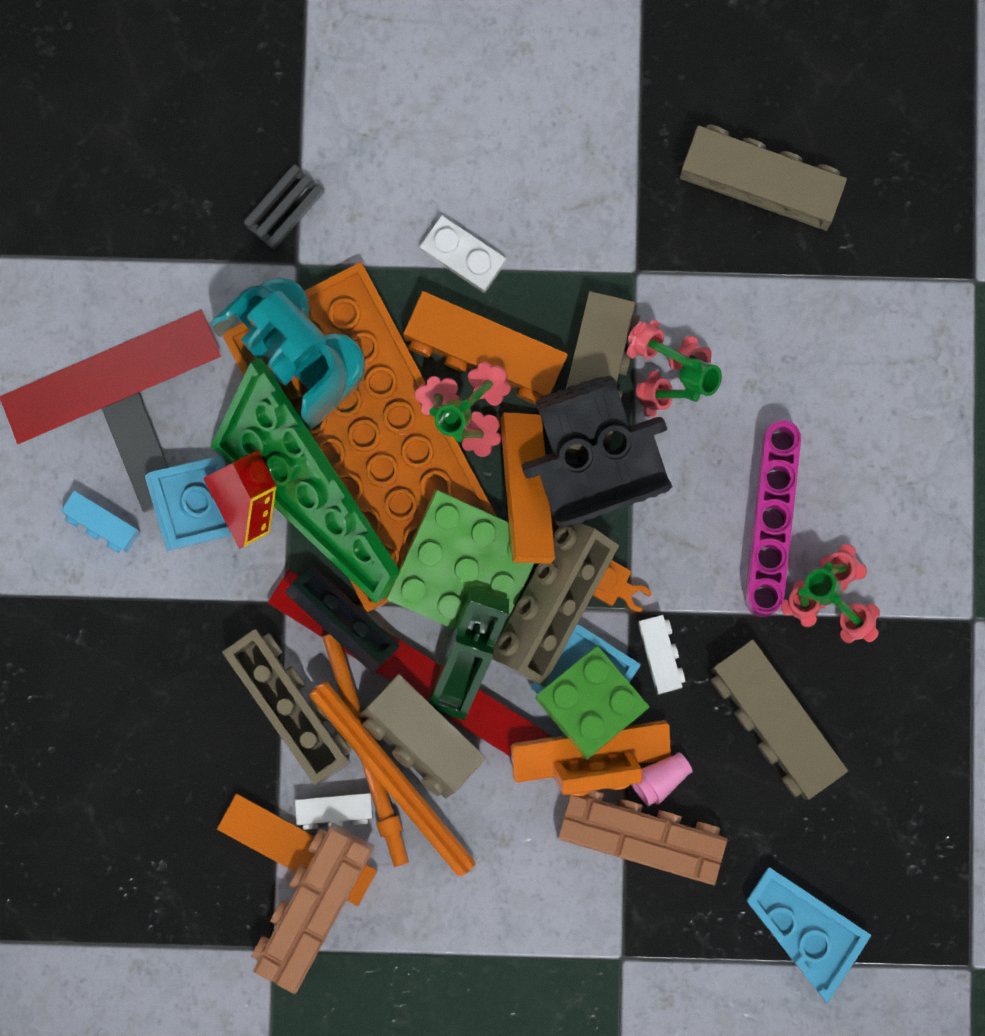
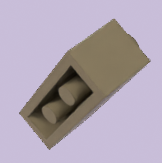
(421, 737)

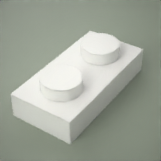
(463, 254)

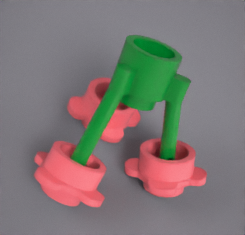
(691, 359)
(824, 588)

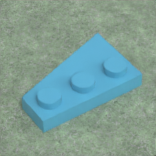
(809, 931)

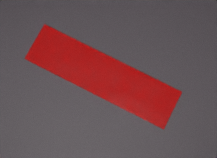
(109, 376)

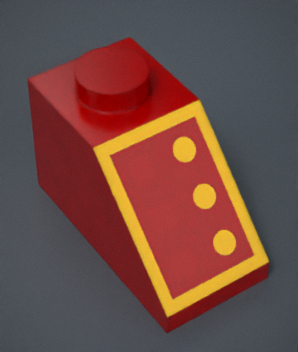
(244, 497)

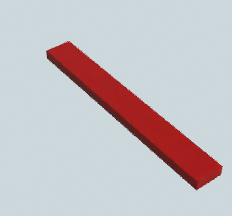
(486, 716)

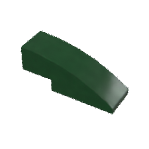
(469, 652)

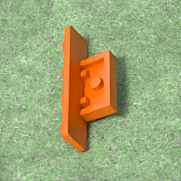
(610, 767)

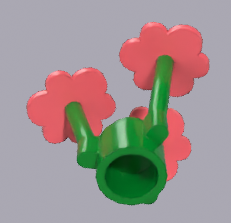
(455, 417)

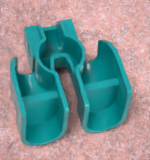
(293, 346)

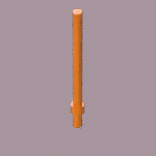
(388, 824)

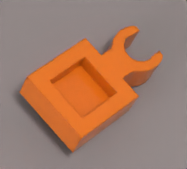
(615, 585)

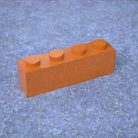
(472, 339)

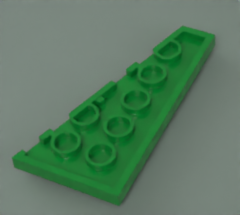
(306, 482)

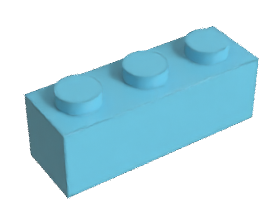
(99, 522)

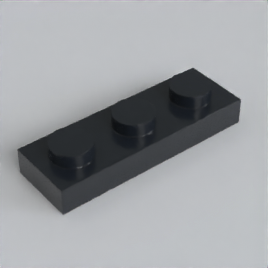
(342, 619)

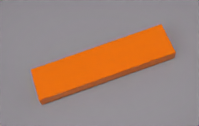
(526, 499)
(279, 840)

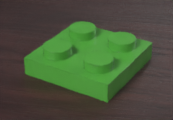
(591, 702)

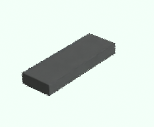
(135, 444)

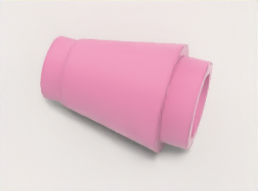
(662, 779)

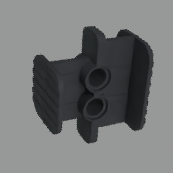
(603, 477)

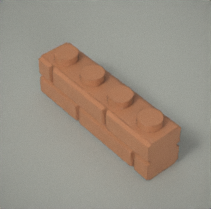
(643, 838)
(313, 907)

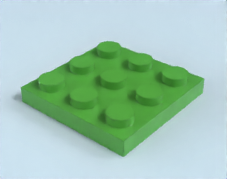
(452, 552)

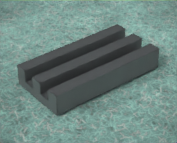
(305, 182)

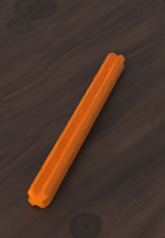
(392, 779)

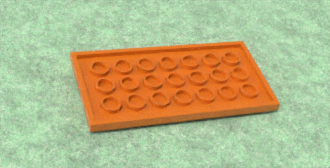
(378, 435)

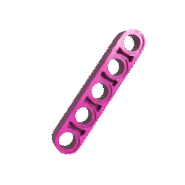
(782, 501)

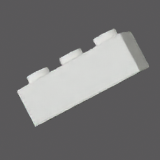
(661, 654)
(334, 810)

